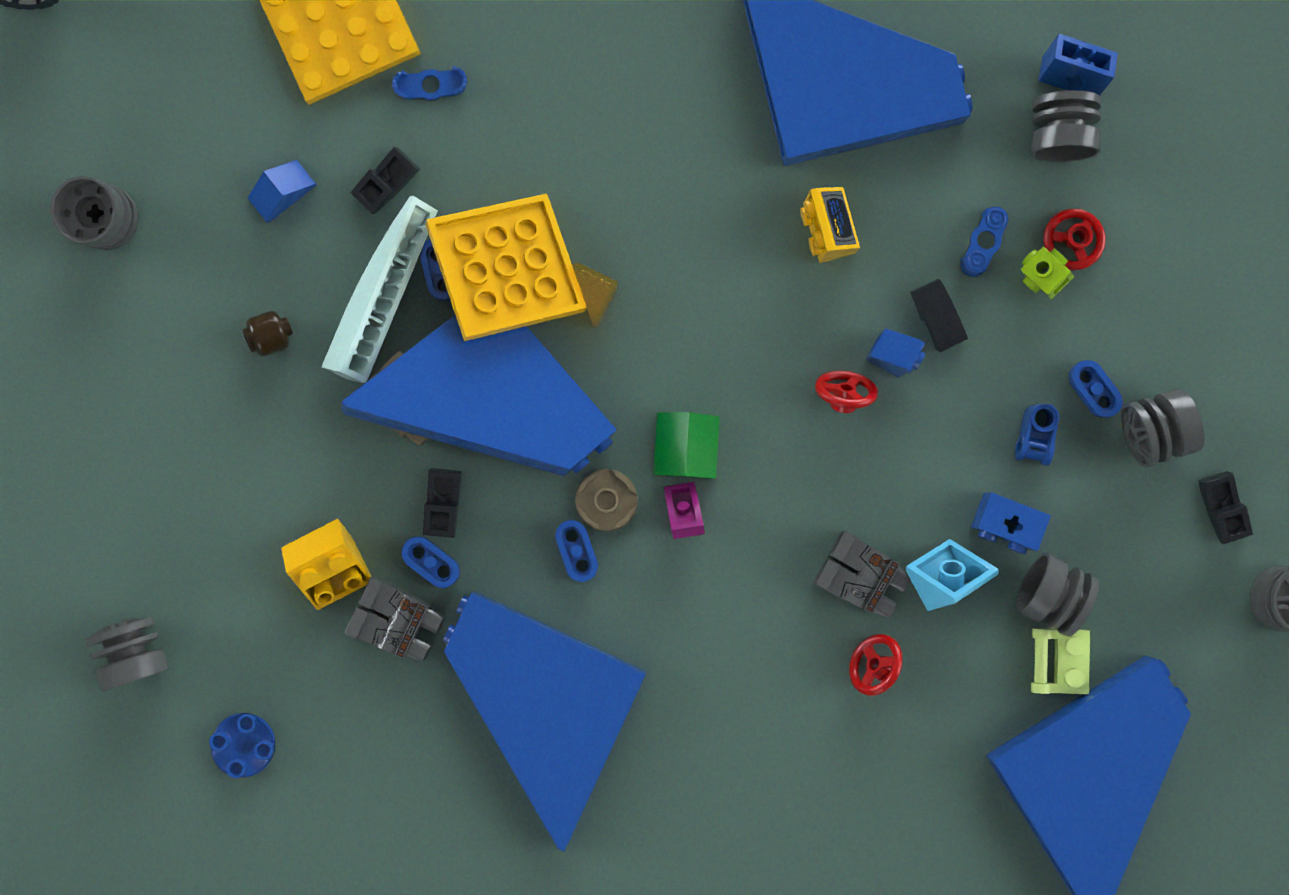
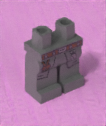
(870, 580)
(404, 623)

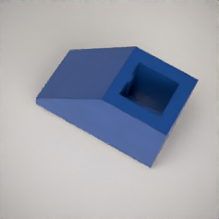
(896, 352)

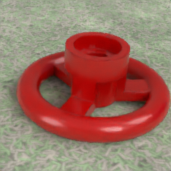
(1083, 231)
(844, 395)
(879, 667)

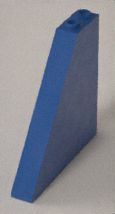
(848, 81)
(488, 397)
(544, 701)
(1095, 772)

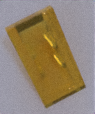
(596, 290)

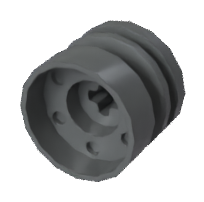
(1066, 126)
(77, 210)
(1162, 427)
(1057, 594)
(1271, 598)
(126, 653)

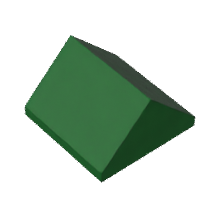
(686, 445)

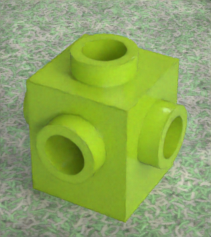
(1054, 279)

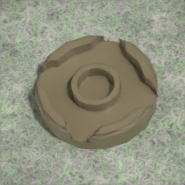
(606, 500)

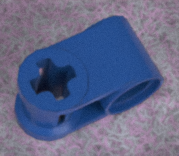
(1036, 436)

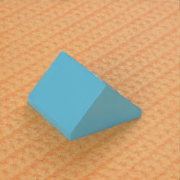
(948, 574)

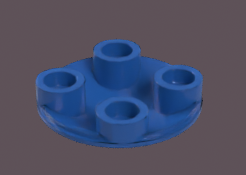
(242, 745)

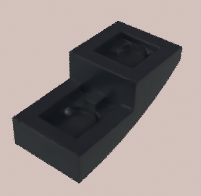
(385, 181)
(939, 315)
(442, 502)
(1224, 508)

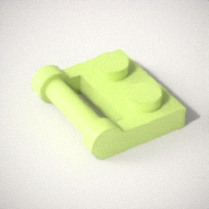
(1070, 662)

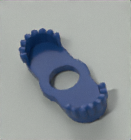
(410, 85)
(976, 258)

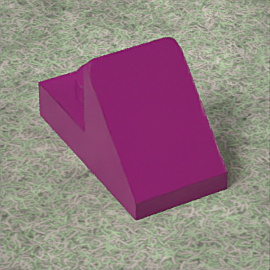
(684, 510)

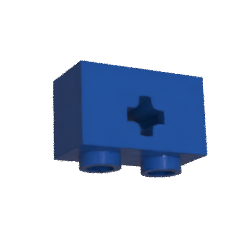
(1077, 65)
(1028, 522)

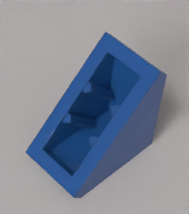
(280, 189)

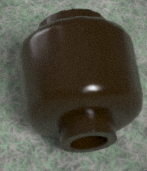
(267, 333)

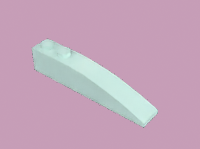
(378, 294)

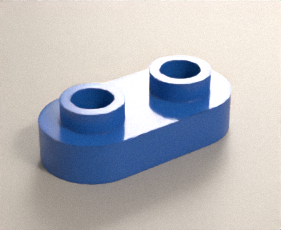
(432, 272)
(1097, 386)
(575, 551)
(430, 563)

